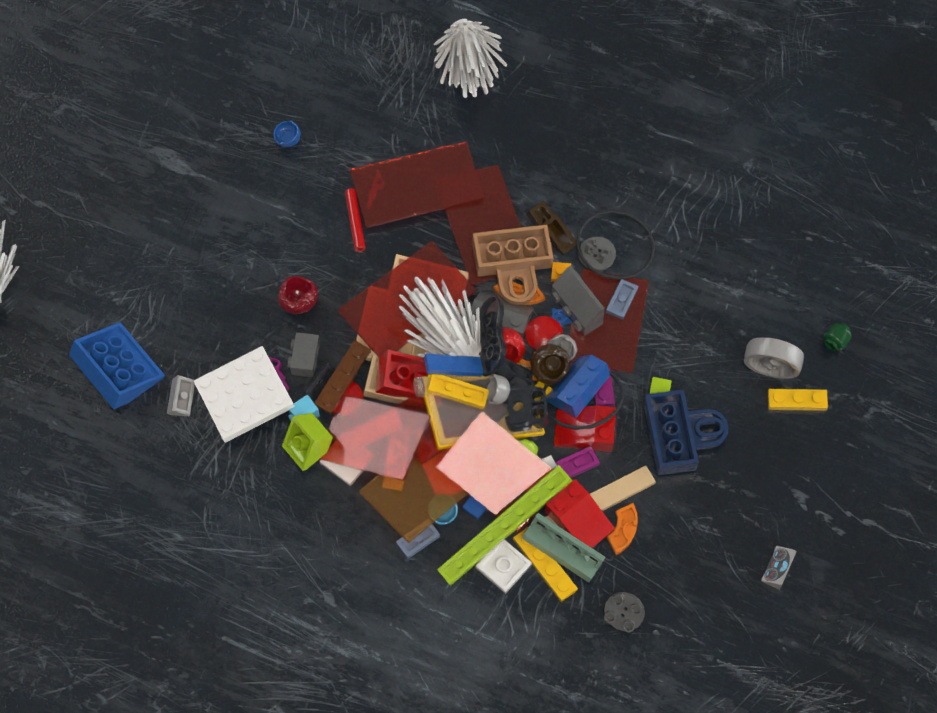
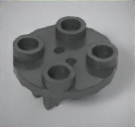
(604, 258)
(632, 616)

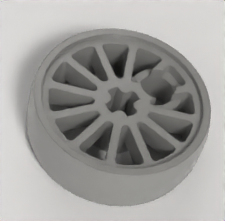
(773, 358)

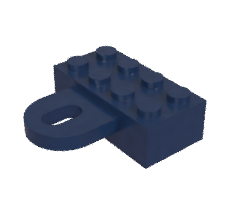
(676, 431)

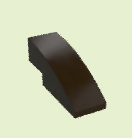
(558, 233)

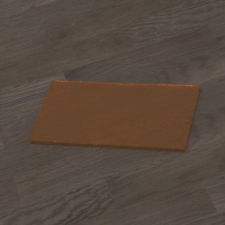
(417, 501)

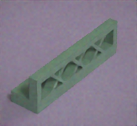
(561, 549)

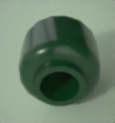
(837, 337)

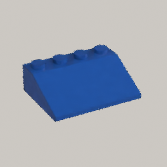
(115, 364)

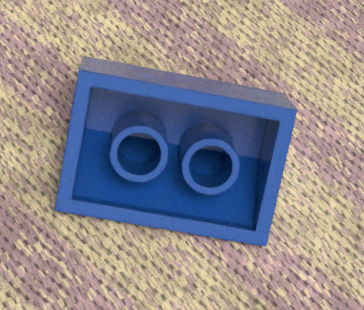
(579, 385)

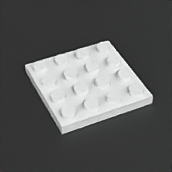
(243, 394)

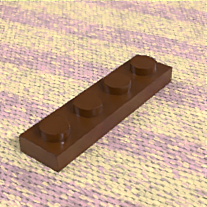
(342, 377)

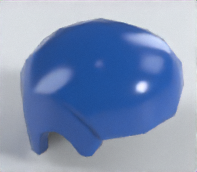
(287, 134)

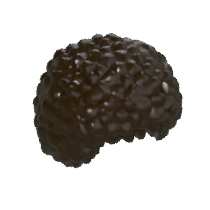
(550, 364)

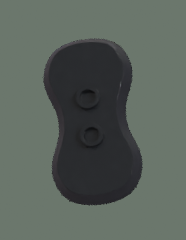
(491, 333)

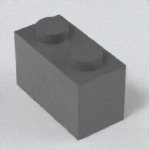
(304, 354)

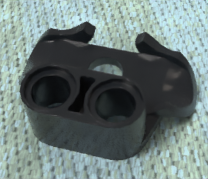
(524, 393)

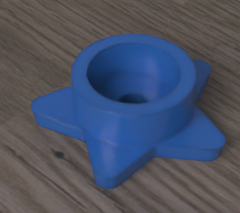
(559, 313)

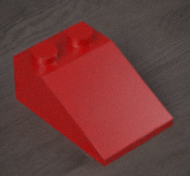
(397, 374)
(599, 438)
(579, 514)

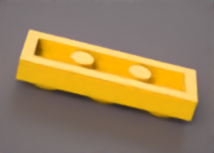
(458, 391)
(797, 399)

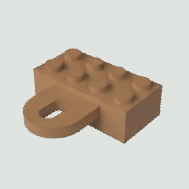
(513, 256)

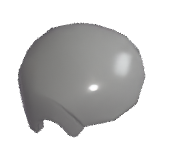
(566, 343)
(498, 389)

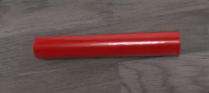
(355, 220)

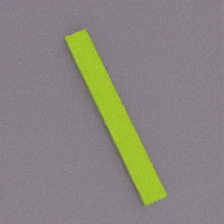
(504, 525)

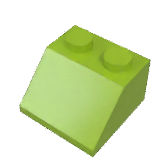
(306, 440)

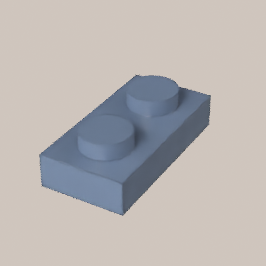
(622, 299)
(420, 542)

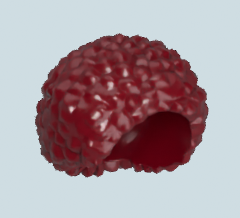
(297, 295)

